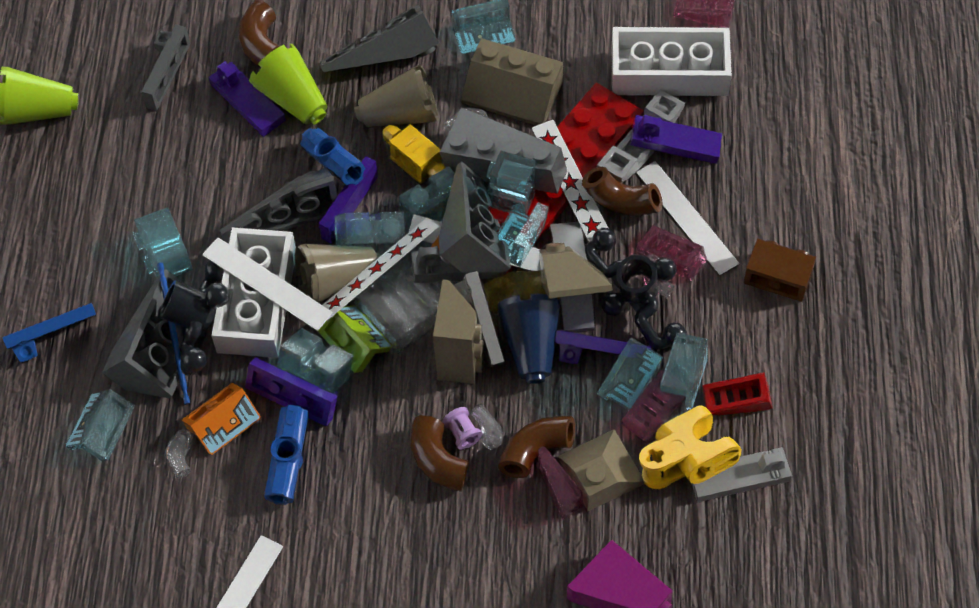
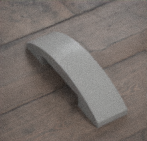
(627, 159)
(576, 309)

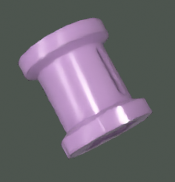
(459, 418)

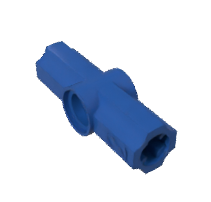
(332, 156)
(284, 471)

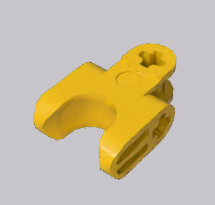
(682, 454)

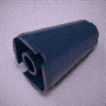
(531, 334)

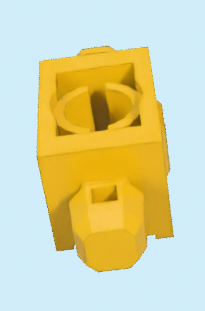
(413, 152)

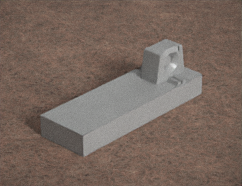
(473, 292)
(747, 474)

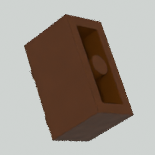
(779, 269)

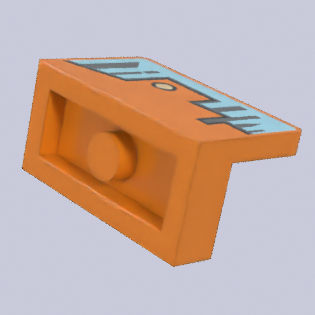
(222, 418)

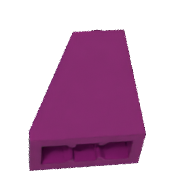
(618, 582)

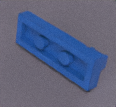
(23, 341)

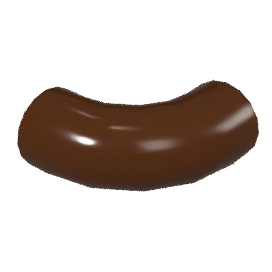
(254, 31)
(621, 197)
(524, 445)
(431, 455)

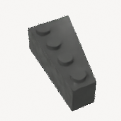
(479, 141)

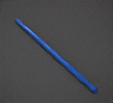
(177, 353)

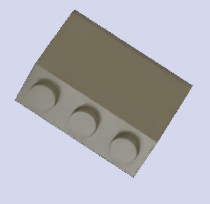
(512, 82)
(457, 338)

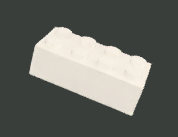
(671, 59)
(249, 320)

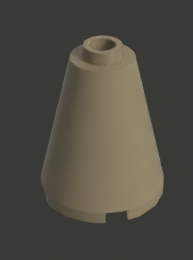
(399, 101)
(330, 267)

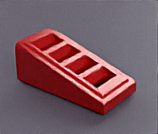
(738, 406)

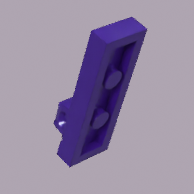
(246, 99)
(676, 139)
(348, 200)
(573, 343)
(290, 390)

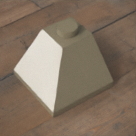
(568, 273)
(601, 469)

